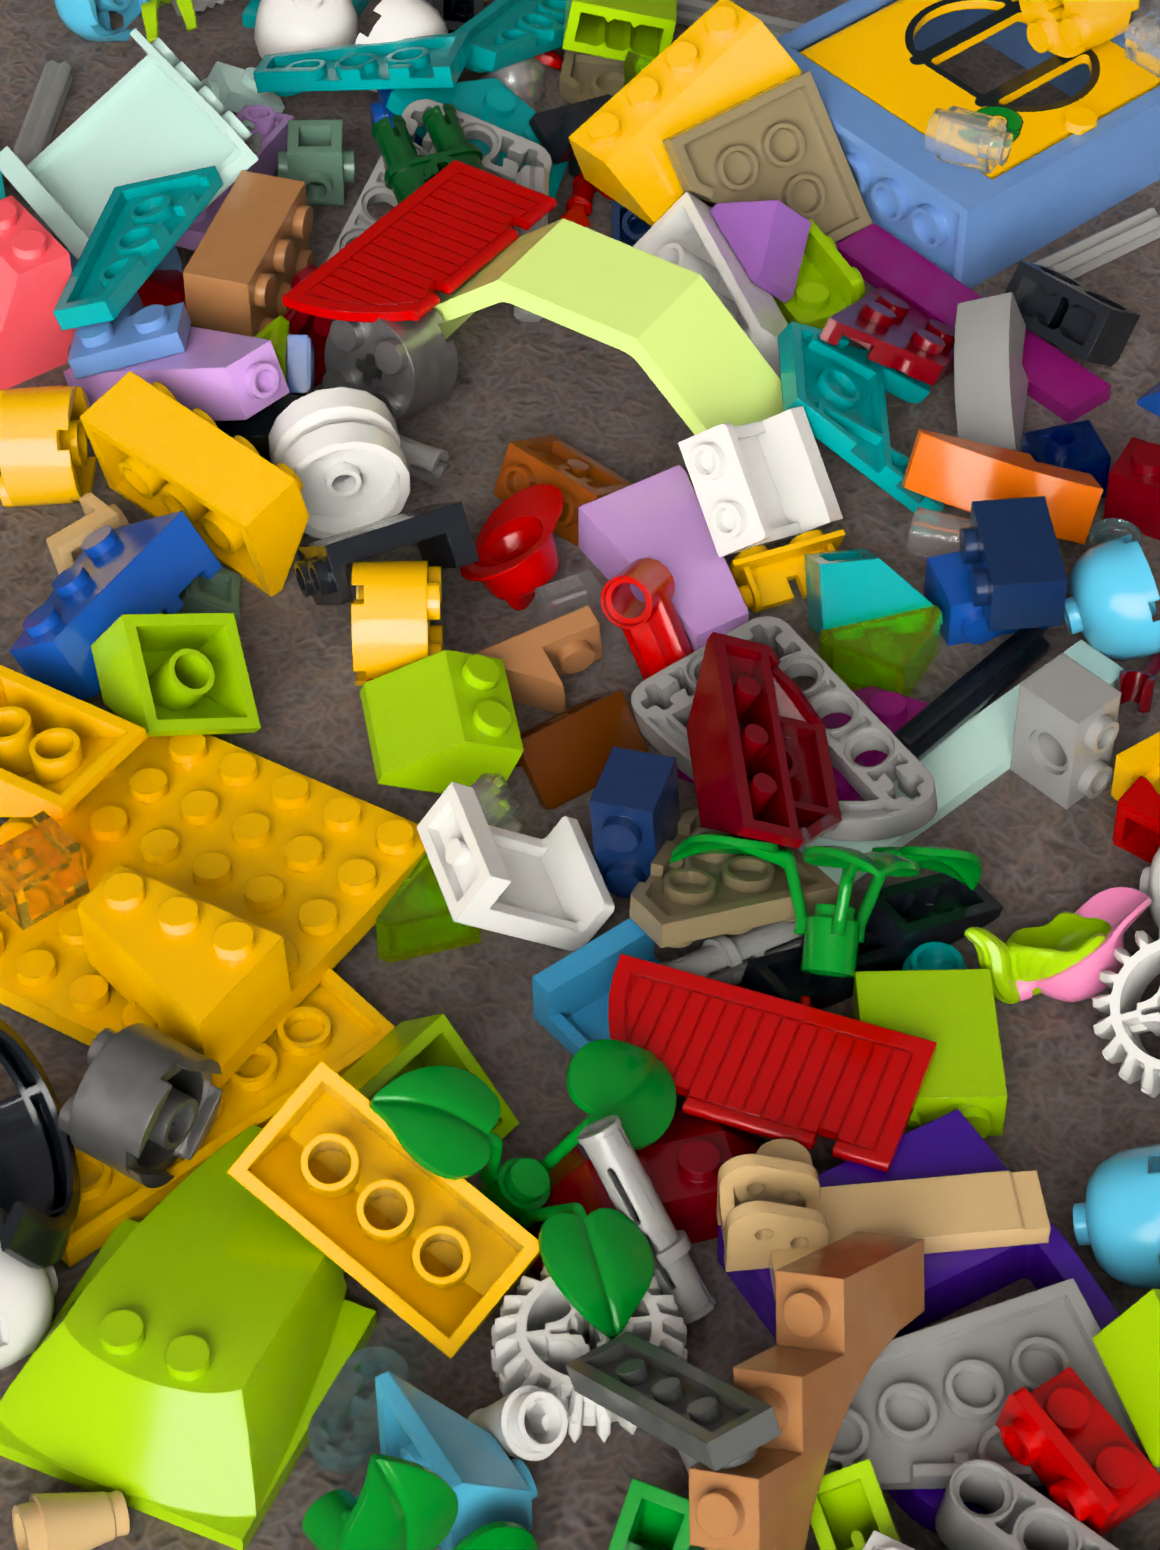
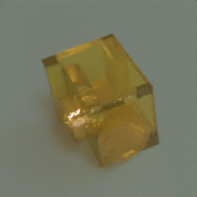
(40, 872)

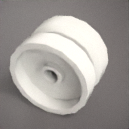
(345, 456)

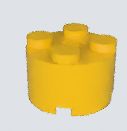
(1074, 25)
(44, 446)
(394, 615)

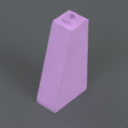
(218, 373)
(665, 523)

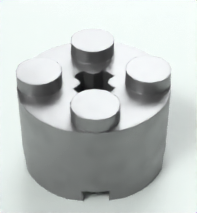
(394, 361)
(142, 1103)

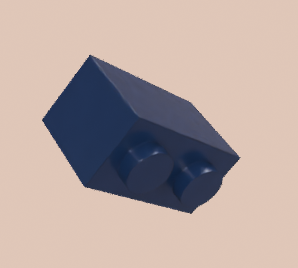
(1014, 563)
(633, 816)

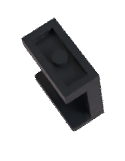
(437, 528)

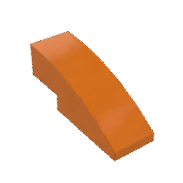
(970, 471)

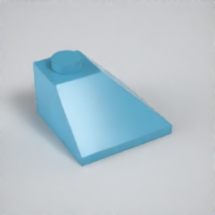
(458, 1451)

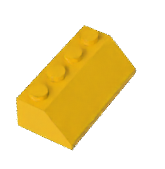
(699, 74)
(182, 462)
(405, 1235)

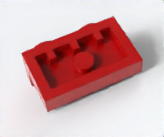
(1078, 1452)

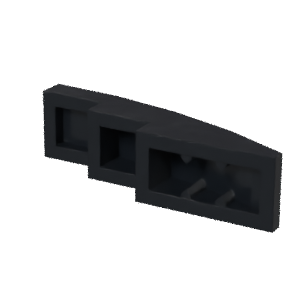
(902, 919)

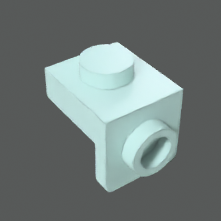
(237, 88)

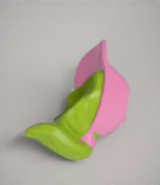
(1064, 954)

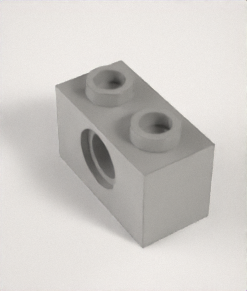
(1065, 731)

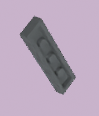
(674, 1401)

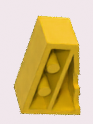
(184, 961)

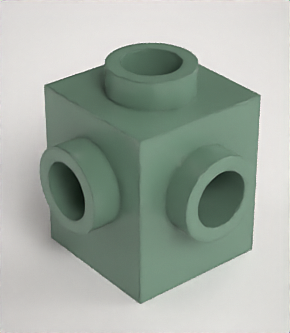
(319, 159)

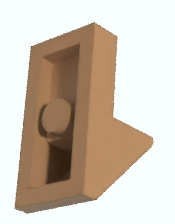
(547, 652)

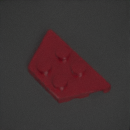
(896, 335)

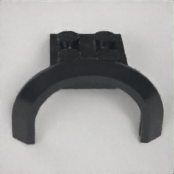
(35, 1162)

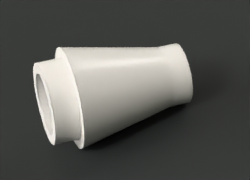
(525, 1422)

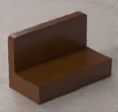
(571, 748)

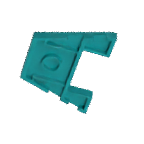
(848, 405)

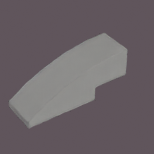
(990, 371)

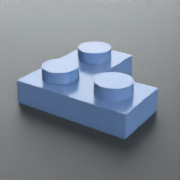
(130, 339)

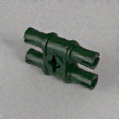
(407, 169)

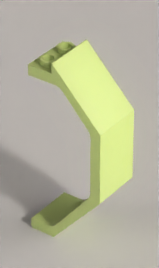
(635, 304)

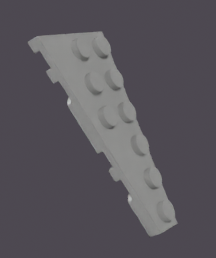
(942, 1388)

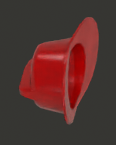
(518, 546)

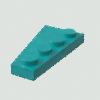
(514, 32)
(399, 64)
(130, 241)

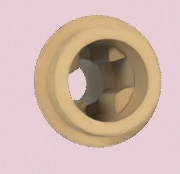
(70, 1520)

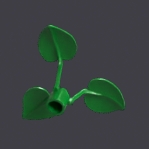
(832, 932)
(595, 1258)
(401, 1510)

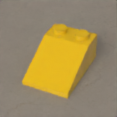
(54, 747)

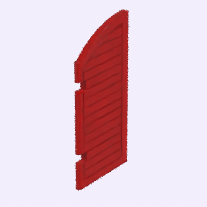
(420, 247)
(772, 1061)

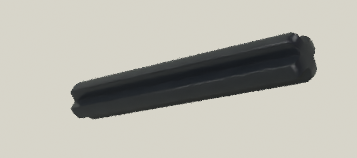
(973, 691)

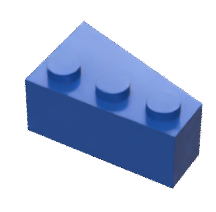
(117, 573)

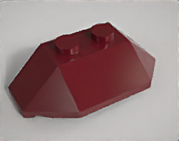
(758, 749)
(680, 1165)

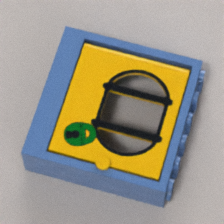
(1063, 156)

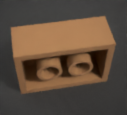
(250, 255)

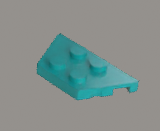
(484, 100)

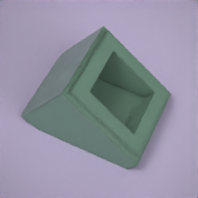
(213, 595)

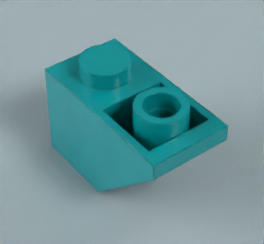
(855, 588)

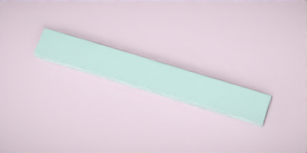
(973, 756)

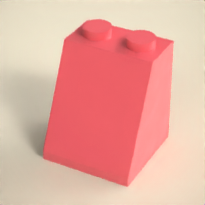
(31, 282)

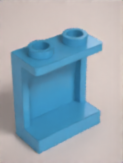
(574, 992)

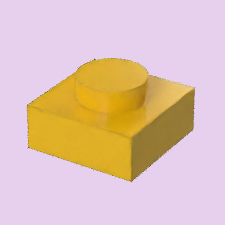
(1137, 761)

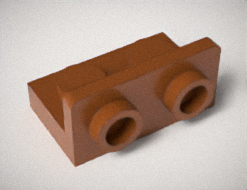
(557, 463)

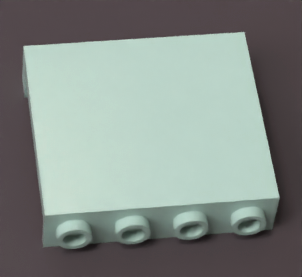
(134, 133)

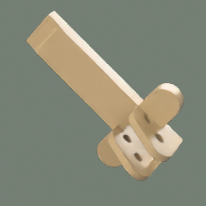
(779, 1212)

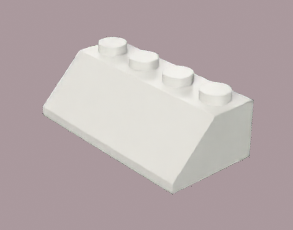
(695, 242)

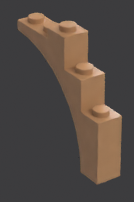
(830, 1328)

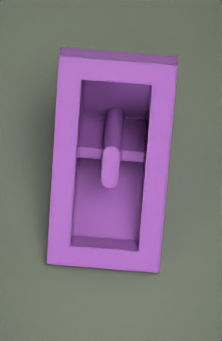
(766, 241)

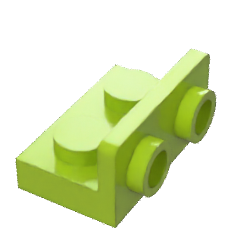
(823, 283)

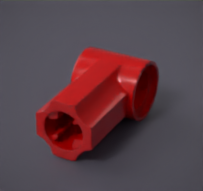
(649, 627)

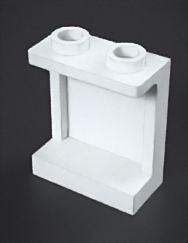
(760, 481)
(514, 881)

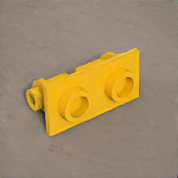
(765, 573)

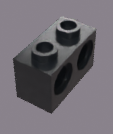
(1071, 314)

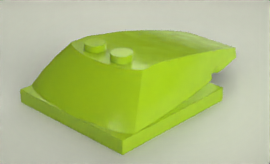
(189, 1359)

